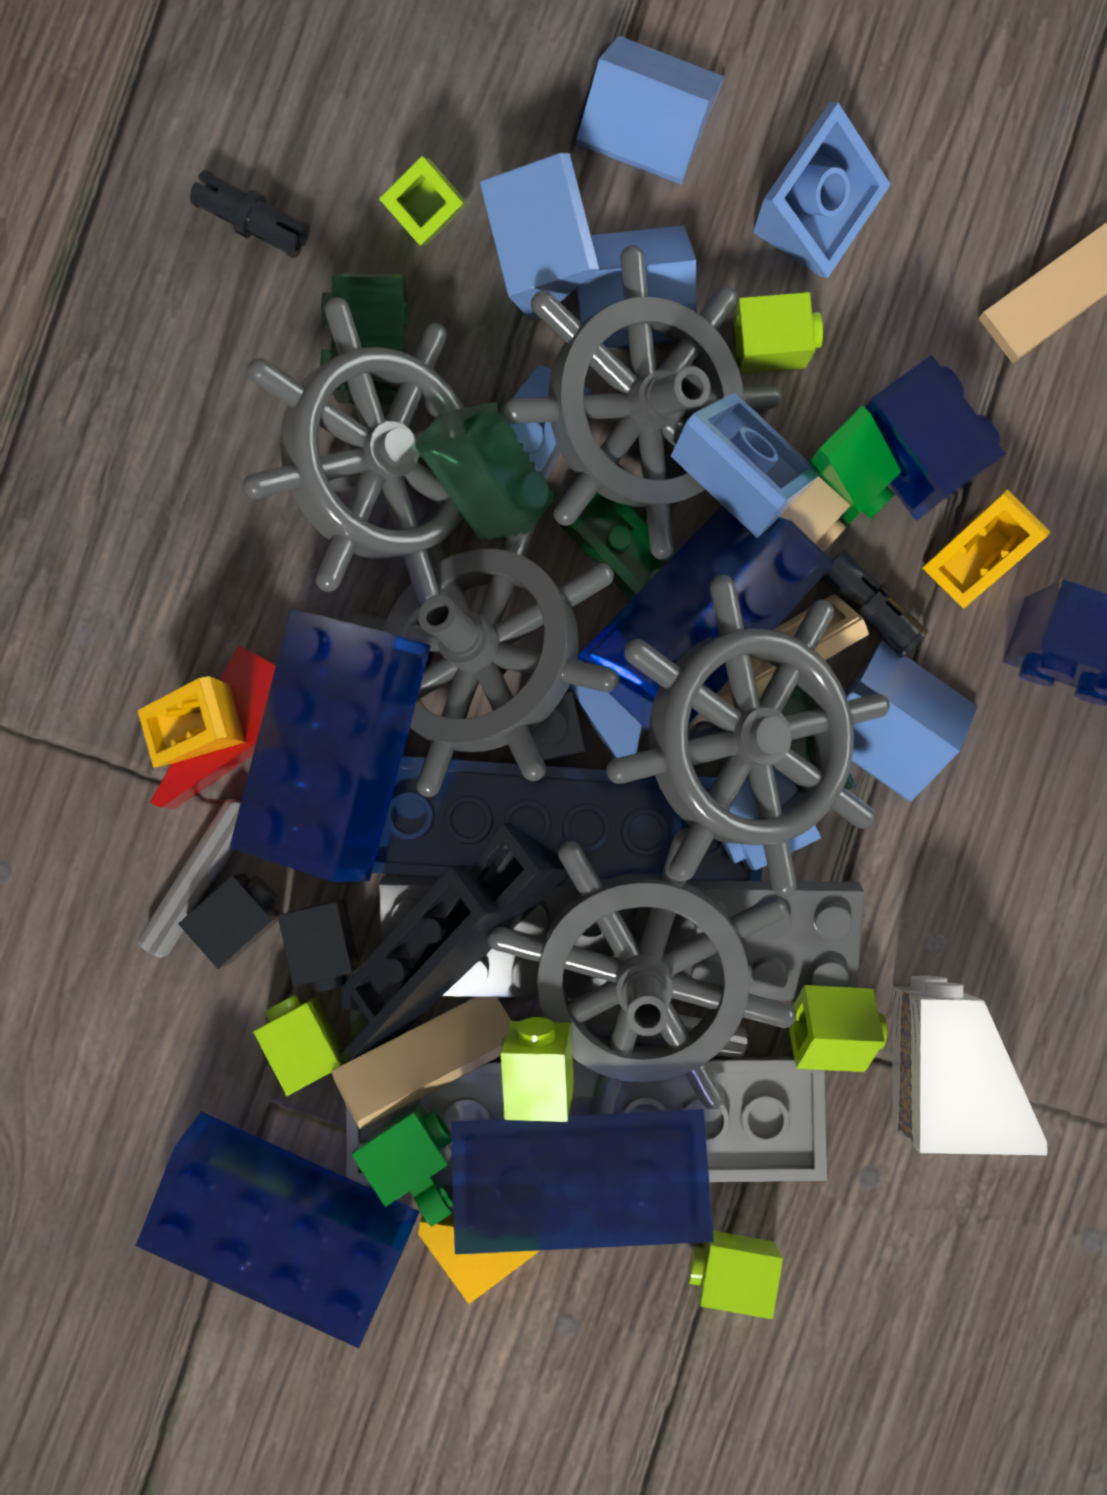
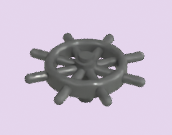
(645, 401)
(375, 456)
(480, 651)
(749, 737)
(646, 977)

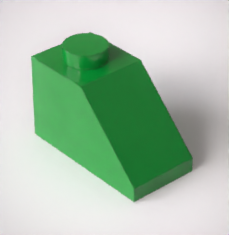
(858, 465)

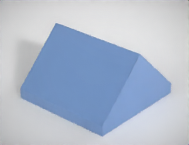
(648, 109)
(822, 194)
(540, 230)
(669, 274)
(743, 462)
(920, 729)

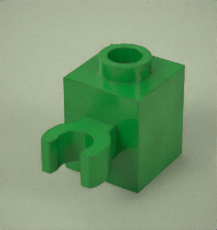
(405, 1158)

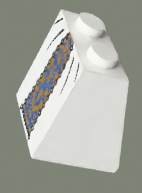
(955, 1077)

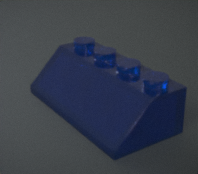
(678, 607)

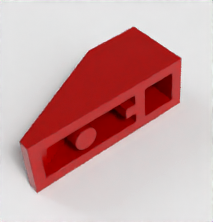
(250, 686)

